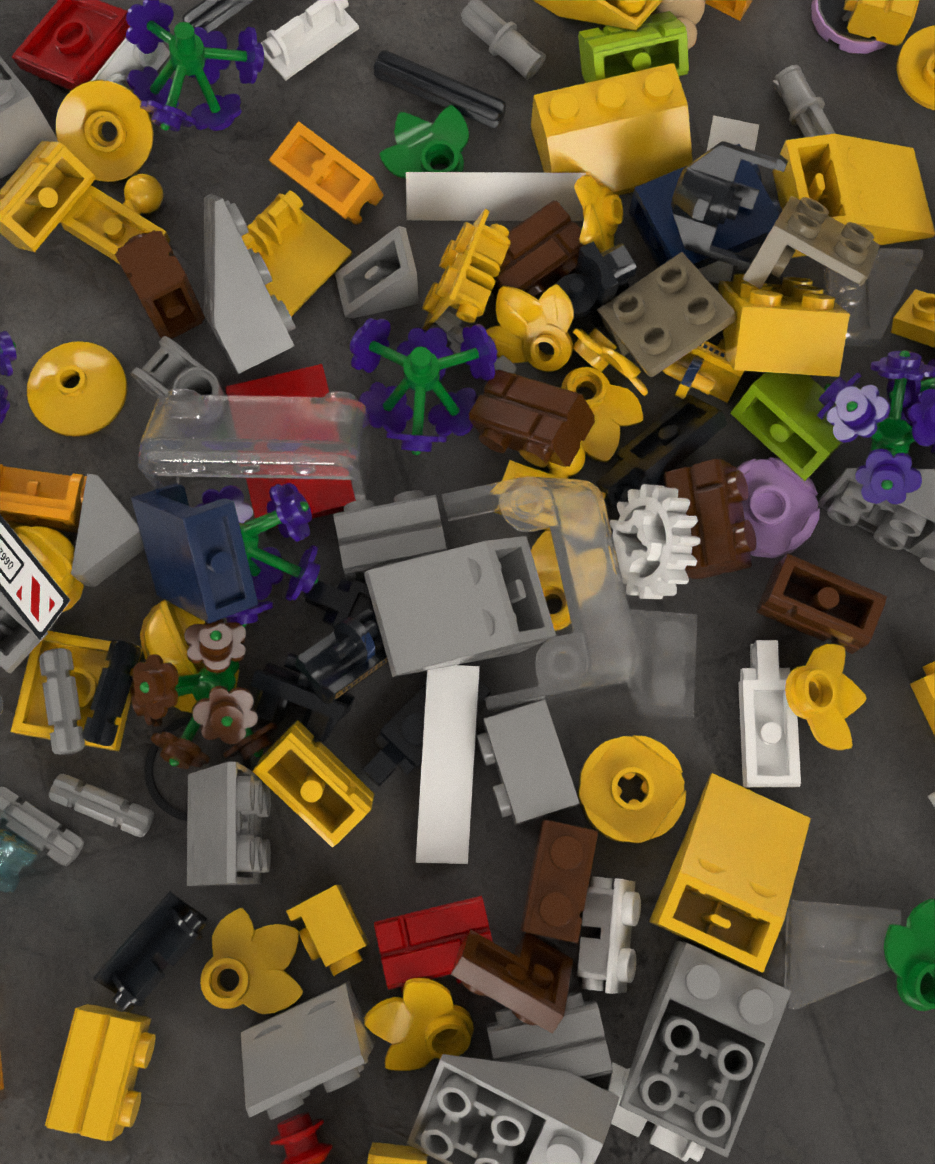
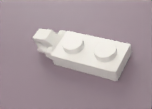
(767, 722)

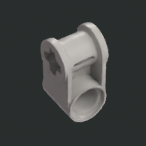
(173, 369)

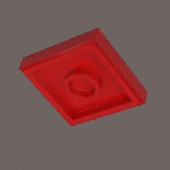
(72, 42)

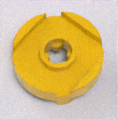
(661, 785)

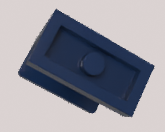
(655, 221)
(195, 553)

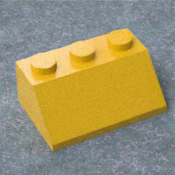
(615, 128)

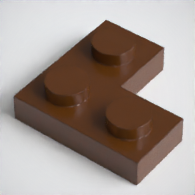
(527, 982)

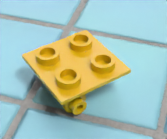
(294, 250)
(468, 271)

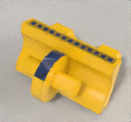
(706, 371)

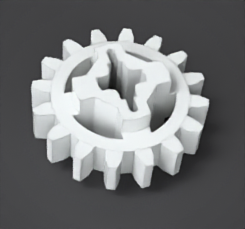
(654, 541)

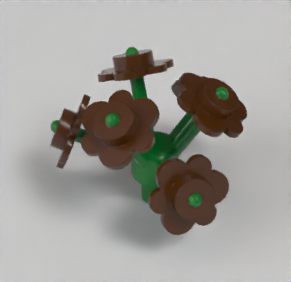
(219, 706)

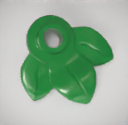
(427, 144)
(912, 956)

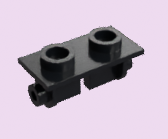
(155, 943)

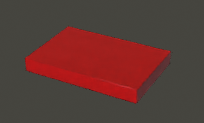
(322, 495)

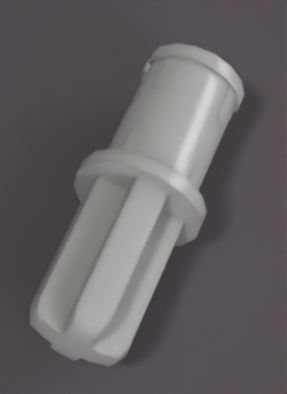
(503, 38)
(802, 103)

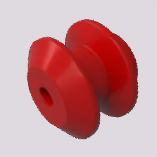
(300, 1140)

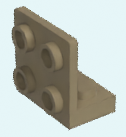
(810, 230)
(666, 315)

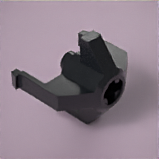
(709, 196)

